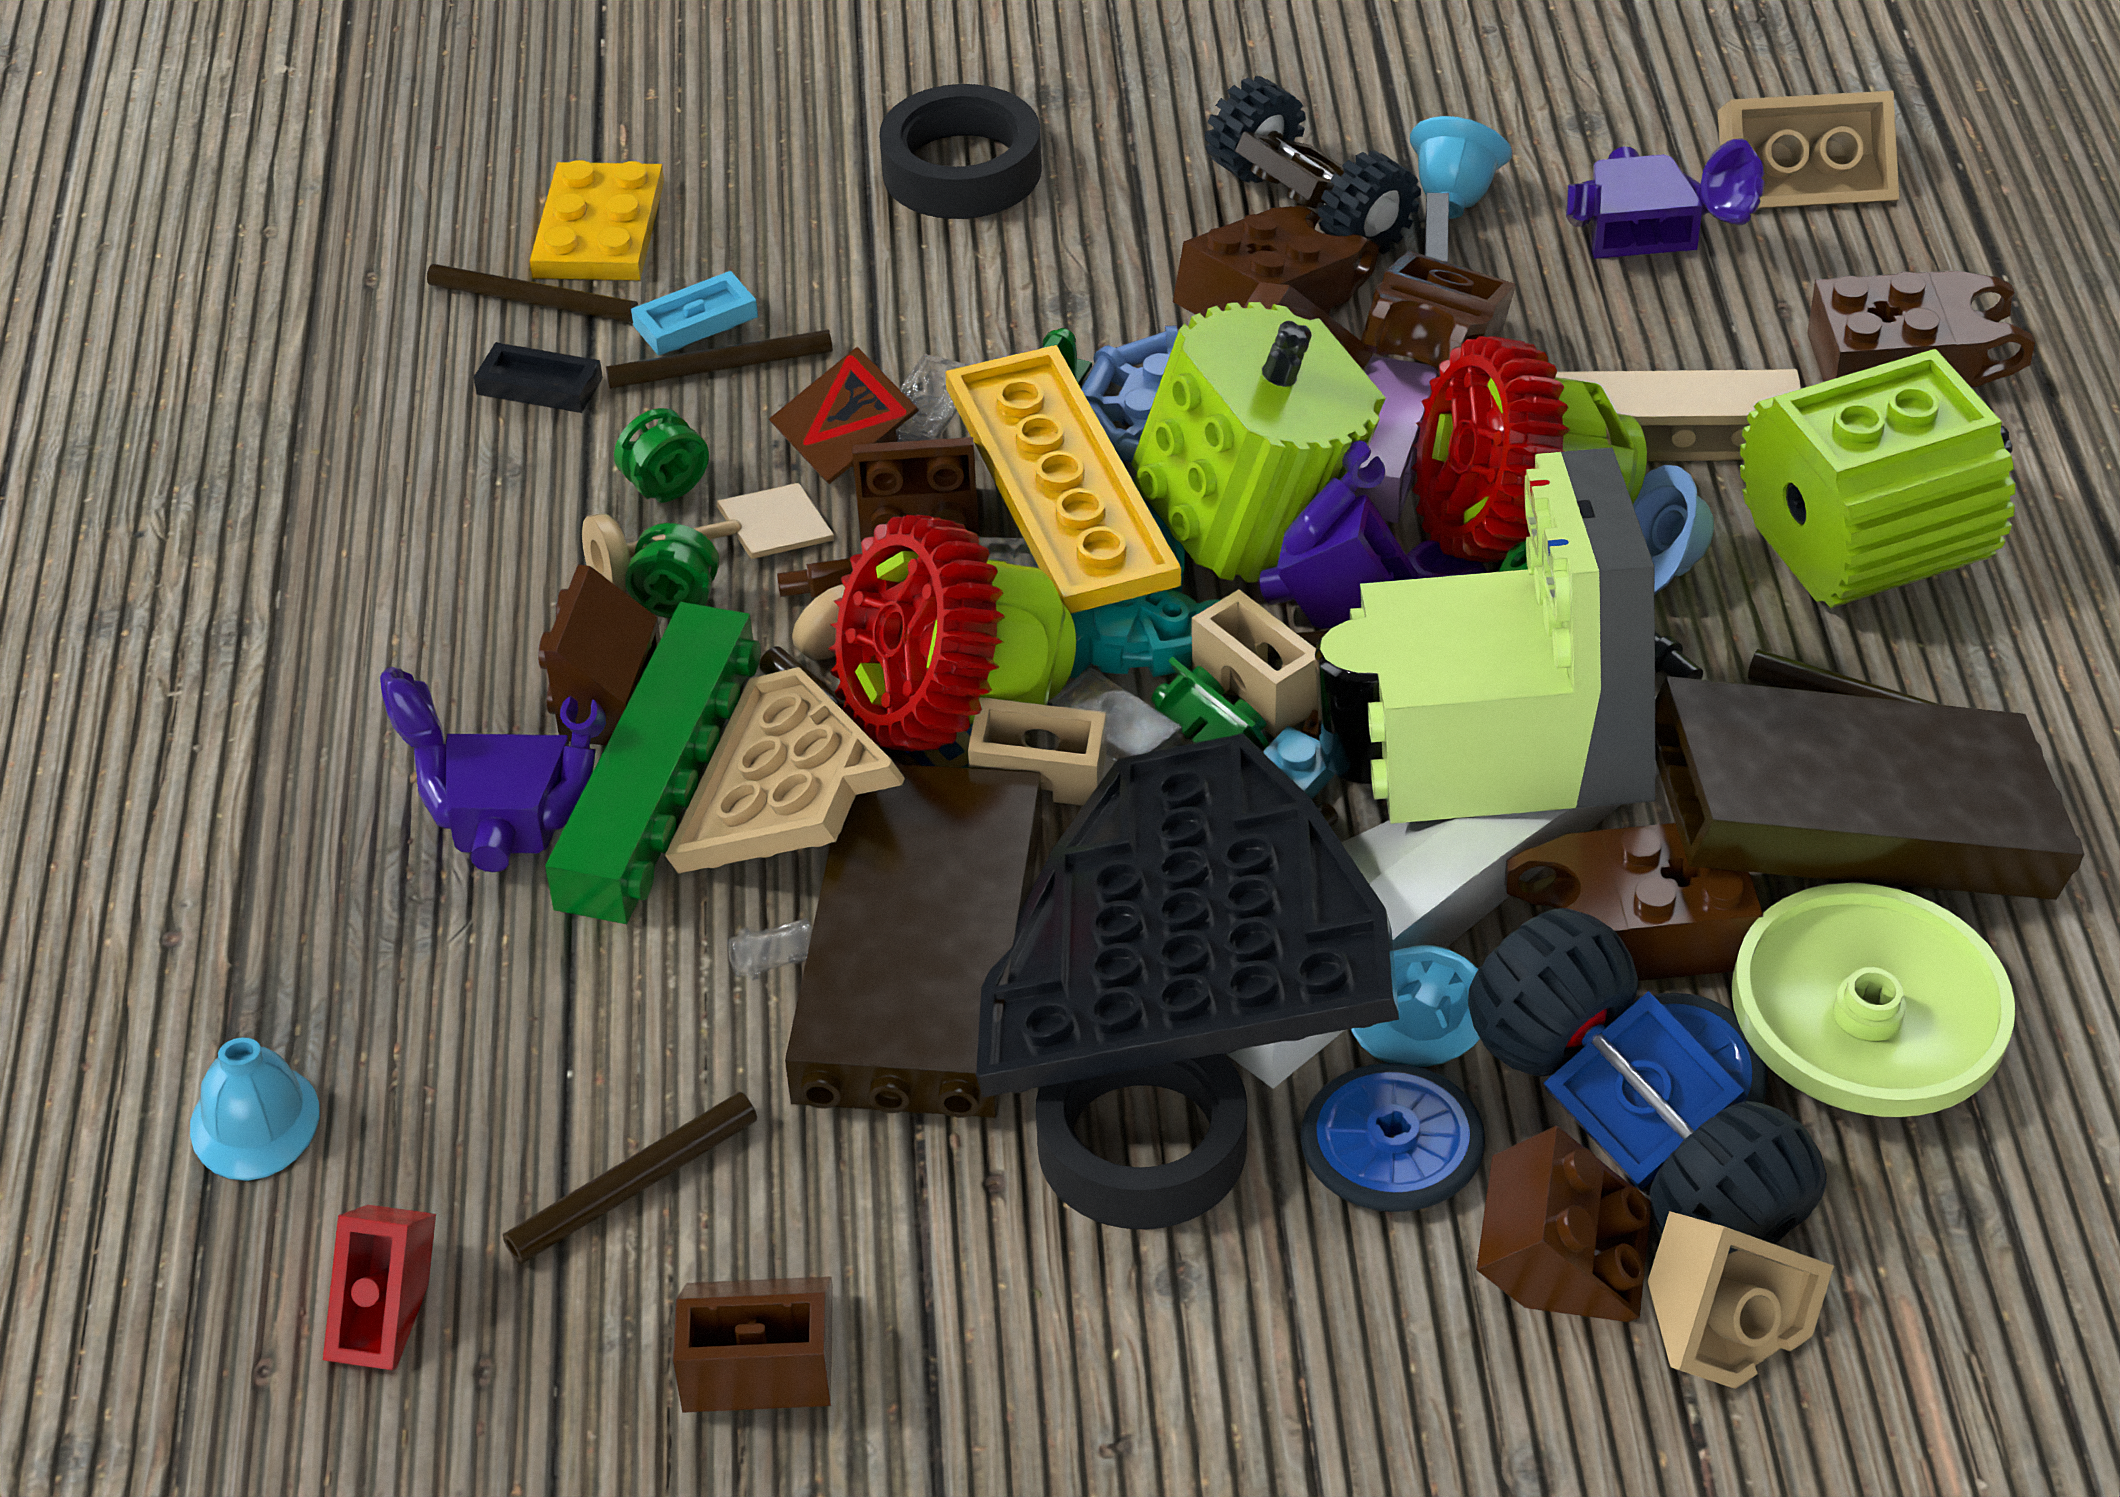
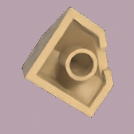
(1735, 1308)

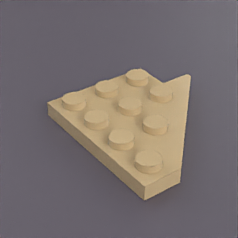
(779, 776)

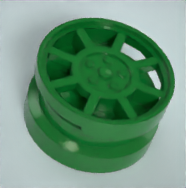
(664, 458)
(671, 569)

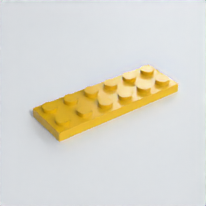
(1062, 479)

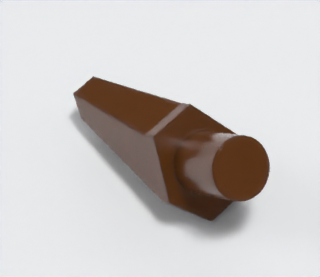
(814, 579)

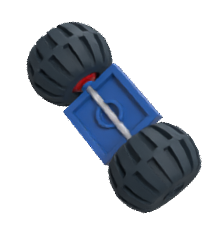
(1639, 1082)

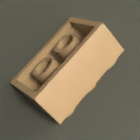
(1819, 146)

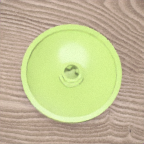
(1873, 1000)

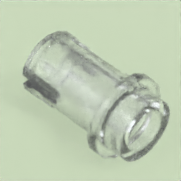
(769, 948)

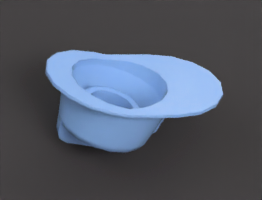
(1673, 522)

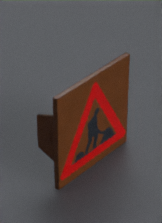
(842, 409)

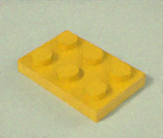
(597, 221)

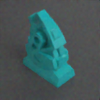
(1137, 634)

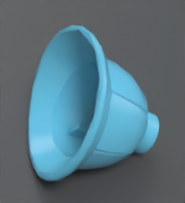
(1458, 159)
(1431, 1007)
(252, 1113)

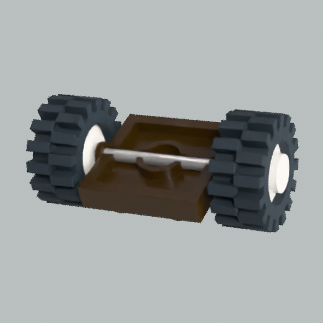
(1256, 142)

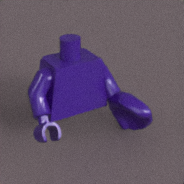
(1654, 208)
(1346, 544)
(493, 788)

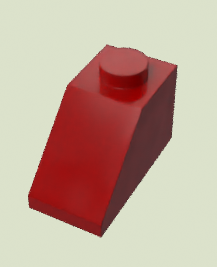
(377, 1284)

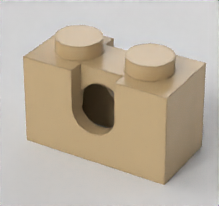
(1233, 647)
(1069, 770)

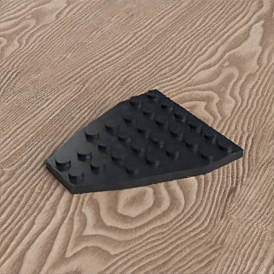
(1184, 923)

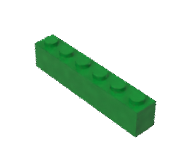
(652, 764)

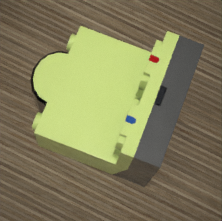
(1506, 680)

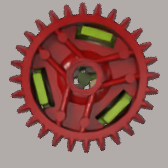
(1482, 432)
(938, 627)

